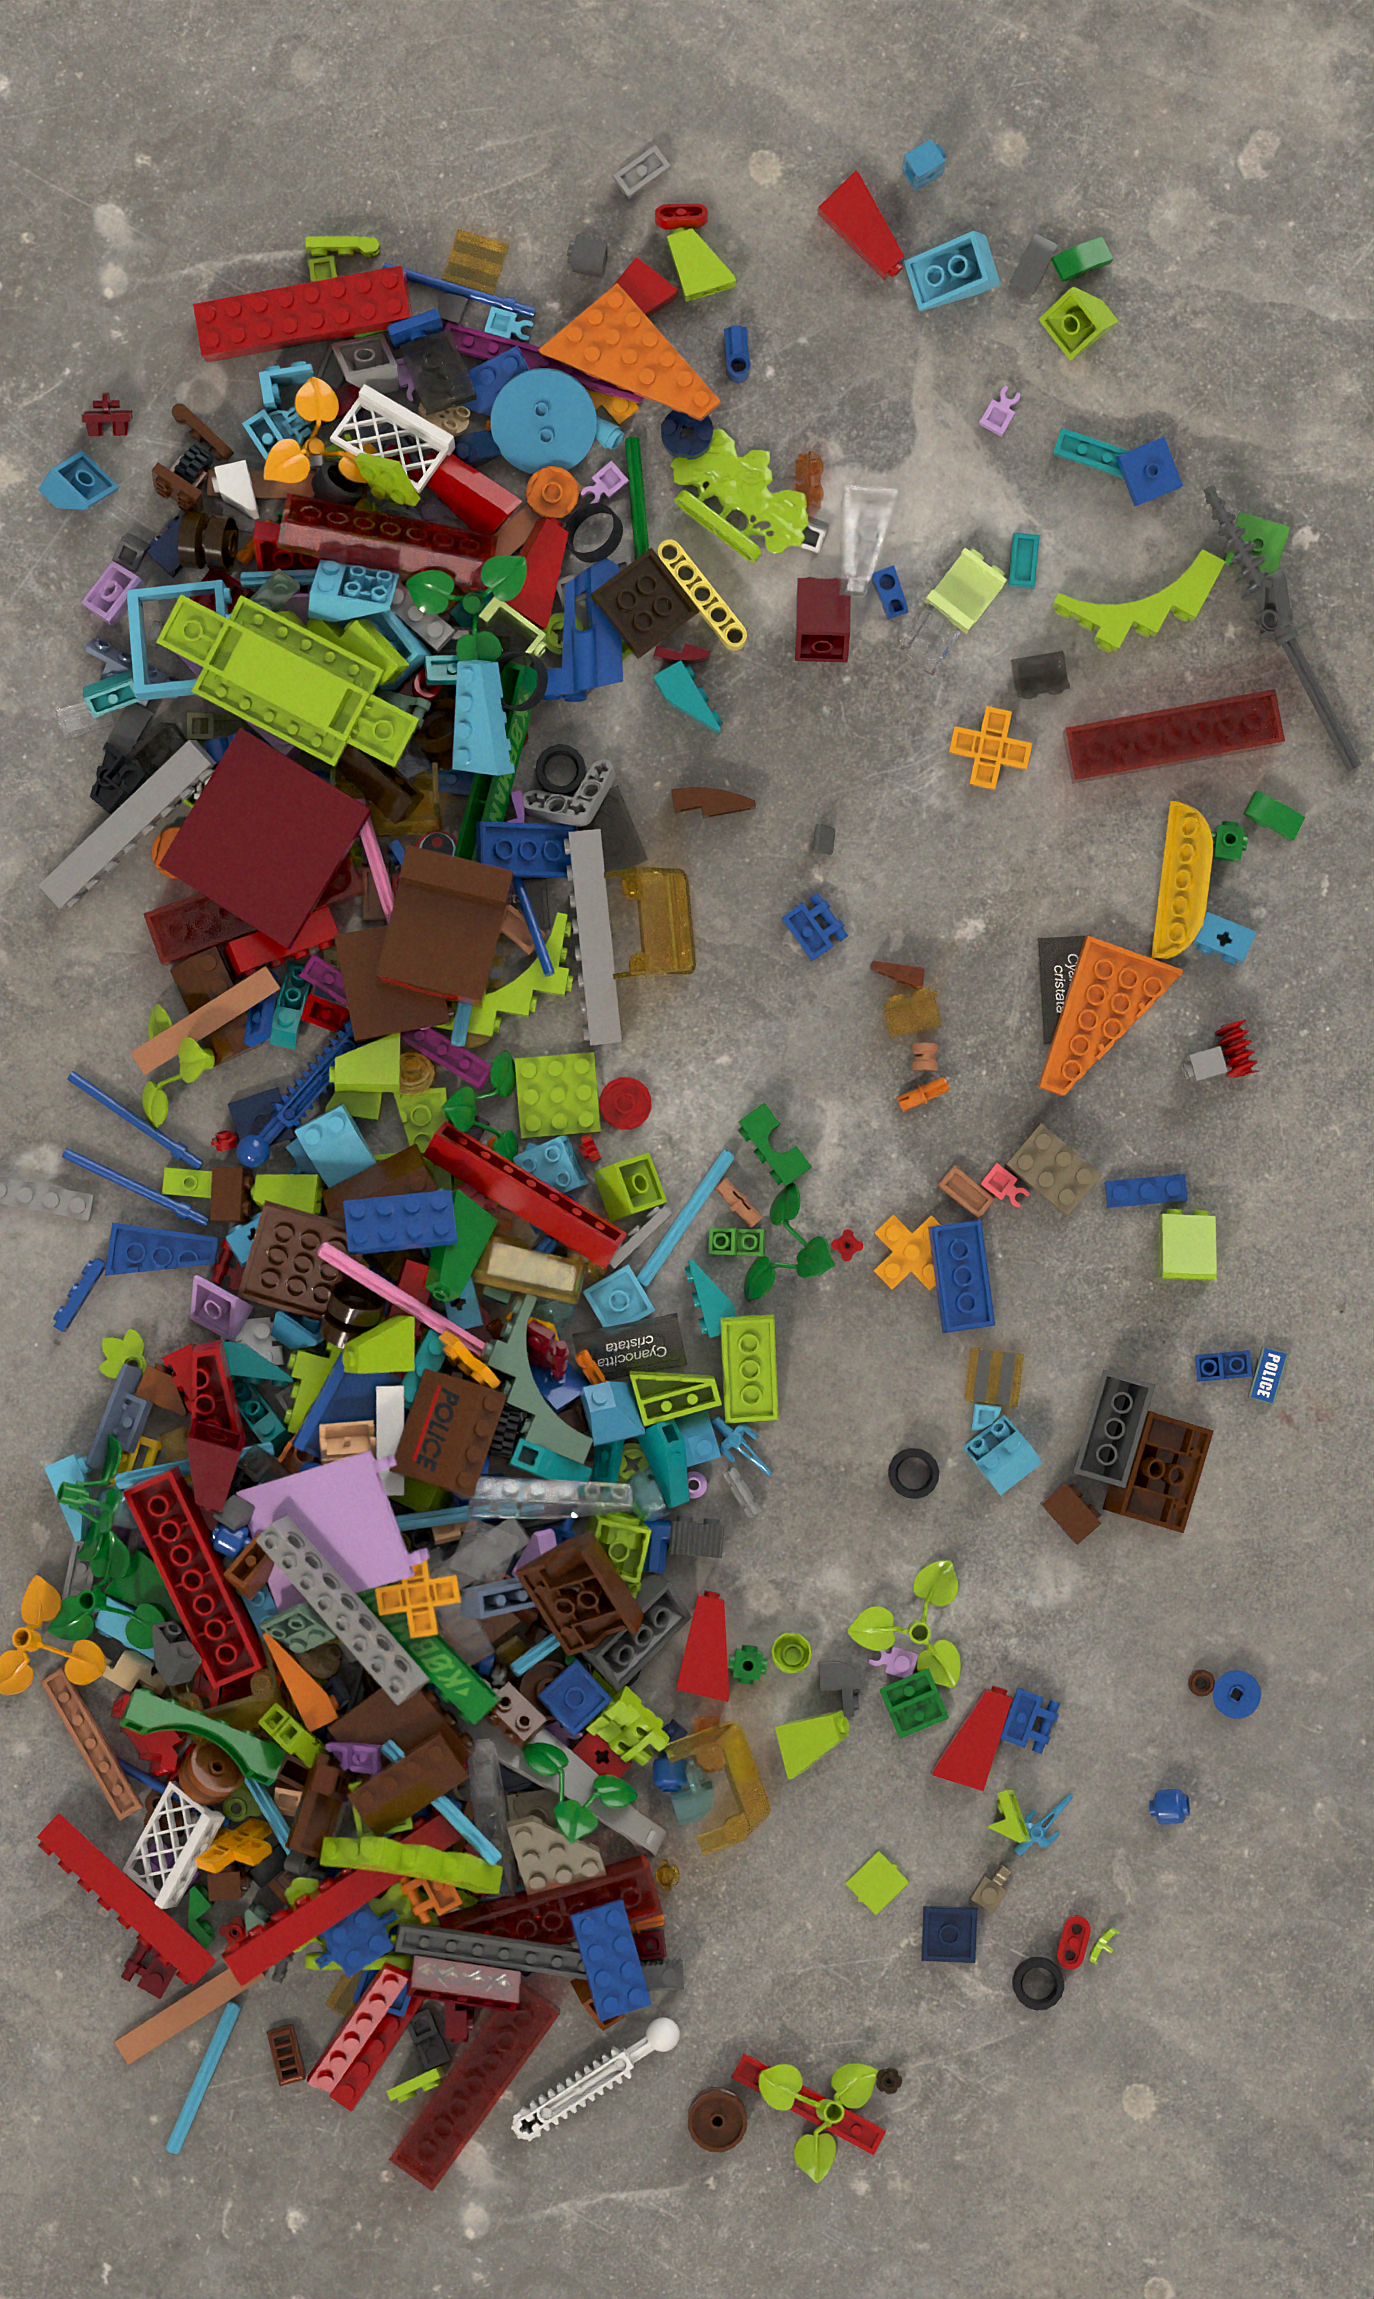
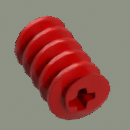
(1236, 1049)

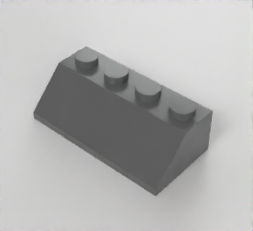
(1114, 1428)
(624, 1654)

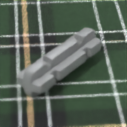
(742, 1492)
(499, 1674)

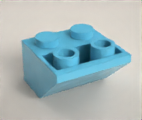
(1002, 1455)

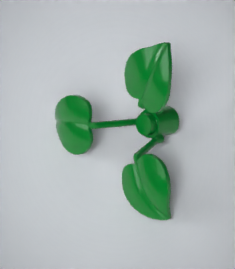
(433, 589)
(462, 1106)
(811, 1260)
(77, 1496)
(74, 1617)
(569, 1815)

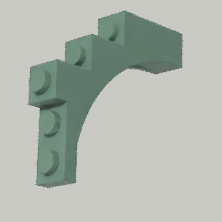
(511, 1358)

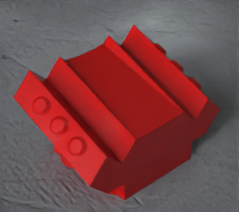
(153, 1747)

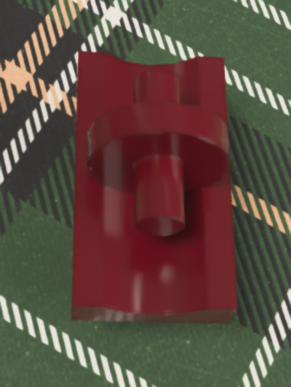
(119, 418)

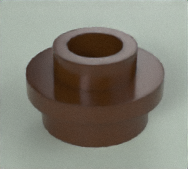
(1207, 1689)

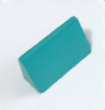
(110, 694)

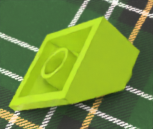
(1077, 321)

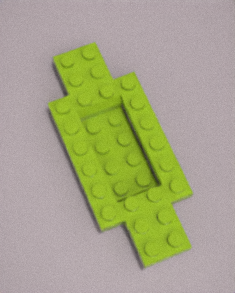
(288, 681)

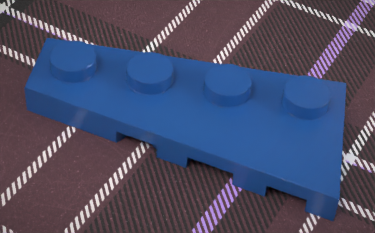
(150, 1249)

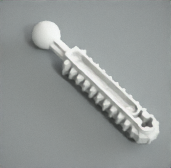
(661, 2035)

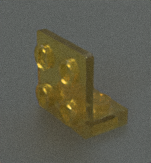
(912, 1013)

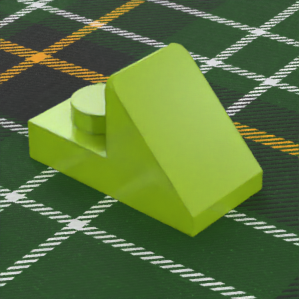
(1014, 1824)

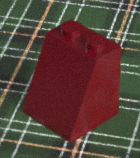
(821, 621)
(212, 1461)

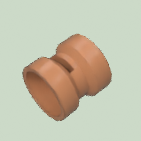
(924, 1057)

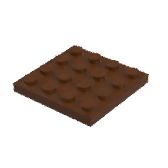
(285, 1263)

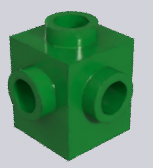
(1225, 851)
(747, 1653)

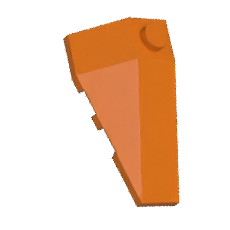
(309, 1696)

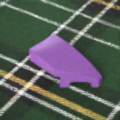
(357, 1756)

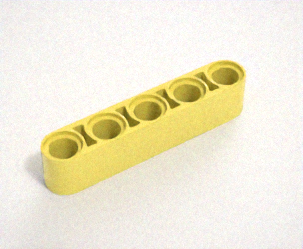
(707, 607)

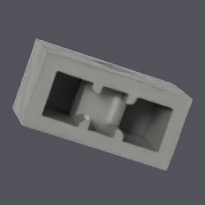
(1204, 1065)

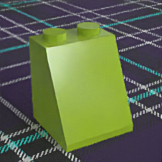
(1187, 1246)

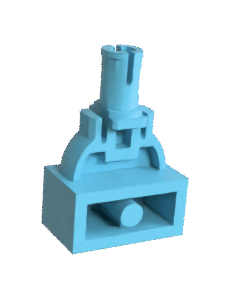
(270, 428)

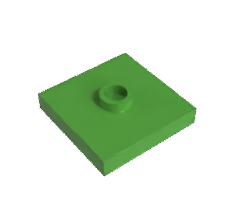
(1267, 536)

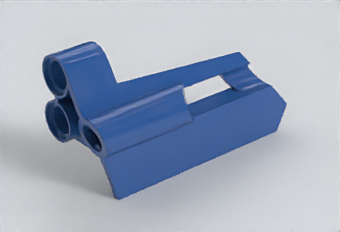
(588, 656)

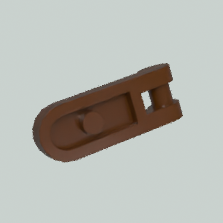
(201, 432)

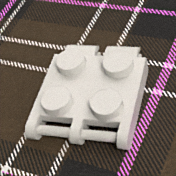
(257, 1335)

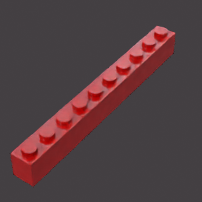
(327, 1904)

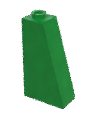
(454, 1263)
(144, 1585)

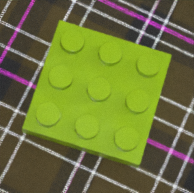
(557, 1095)

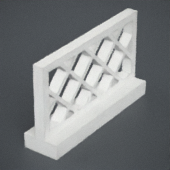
(400, 418)
(185, 1866)

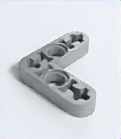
(577, 803)

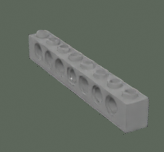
(342, 1609)

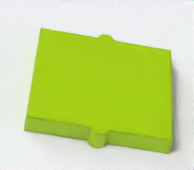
(877, 1882)

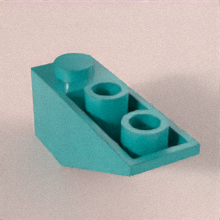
(681, 693)
(289, 1008)
(710, 1299)
(249, 1363)
(261, 1415)
(667, 1459)
(547, 1463)

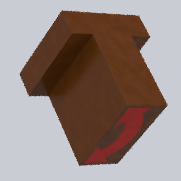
(445, 926)

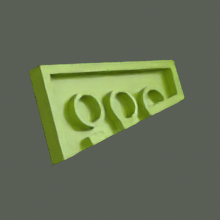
(421, 1120)

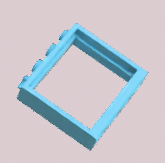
(135, 600)

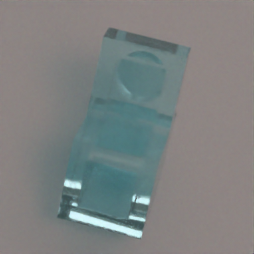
(695, 1801)

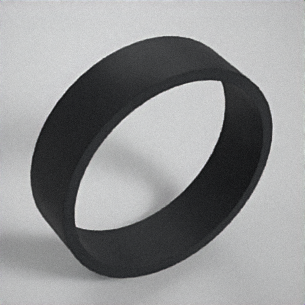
(608, 547)
(542, 679)

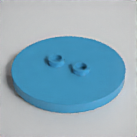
(543, 420)

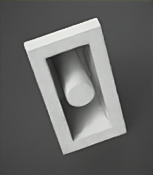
(236, 487)

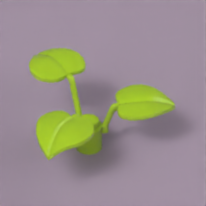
(192, 1064)
(875, 1624)
(854, 2087)

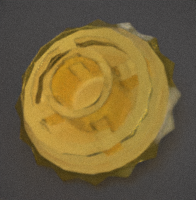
(416, 1073)

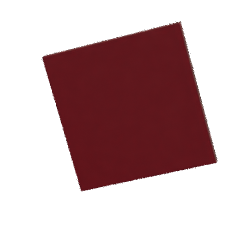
(265, 838)

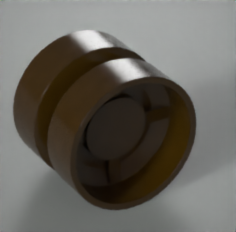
(208, 541)
(437, 733)
(350, 1312)

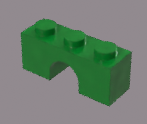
(785, 1166)

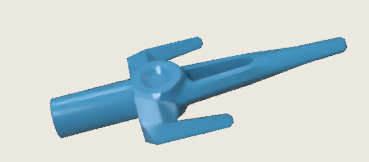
(734, 1439)
(1037, 1832)

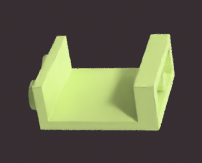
(967, 589)
(500, 610)

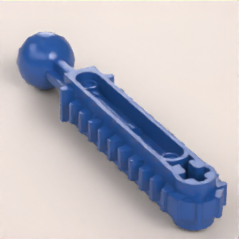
(254, 1149)

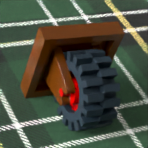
(184, 479)

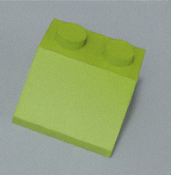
(629, 1187)

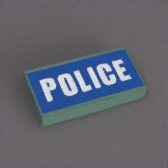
(1268, 1375)

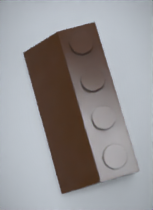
(201, 981)
(396, 1175)
(407, 1784)

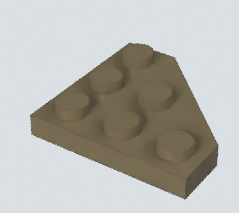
(548, 1858)

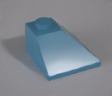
(77, 483)
(296, 1330)
(611, 1412)
(698, 1437)

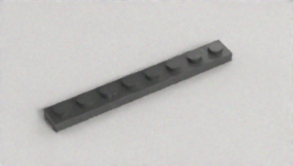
(489, 1950)

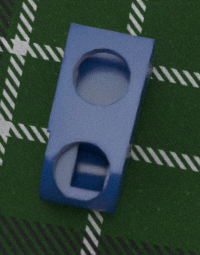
(890, 592)

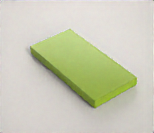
(749, 1368)

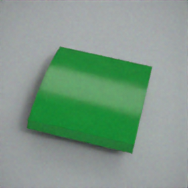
(914, 1703)

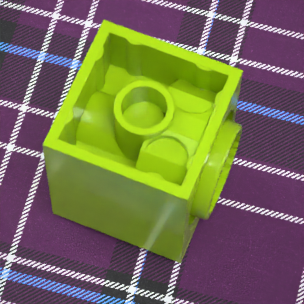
(623, 1540)

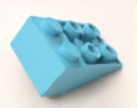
(350, 591)

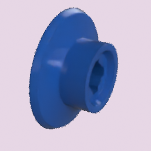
(1248, 1700)

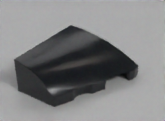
(116, 780)

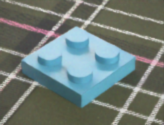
(619, 1298)

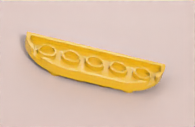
(1183, 881)

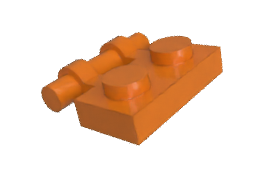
(441, 1895)

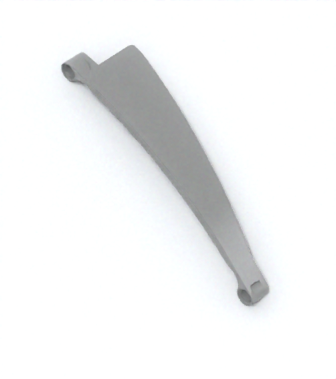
(578, 1783)

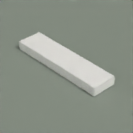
(389, 1430)

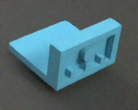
(275, 377)
(554, 1164)

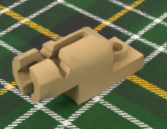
(133, 1669)

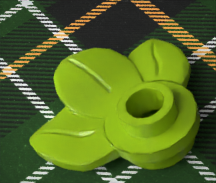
(122, 1352)
(245, 1798)

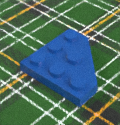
(492, 376)

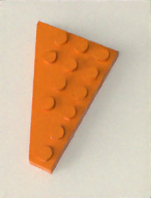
(626, 349)
(1102, 1002)

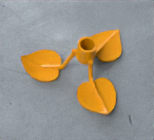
(289, 461)
(42, 1604)

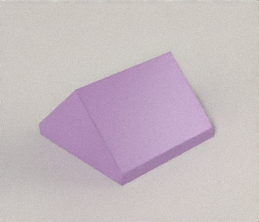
(109, 593)
(218, 1309)

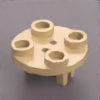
(450, 420)
(321, 1660)

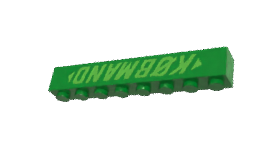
(489, 792)
(440, 1663)

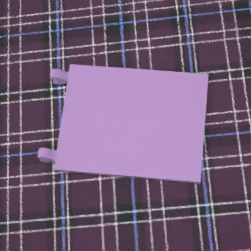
(343, 1516)

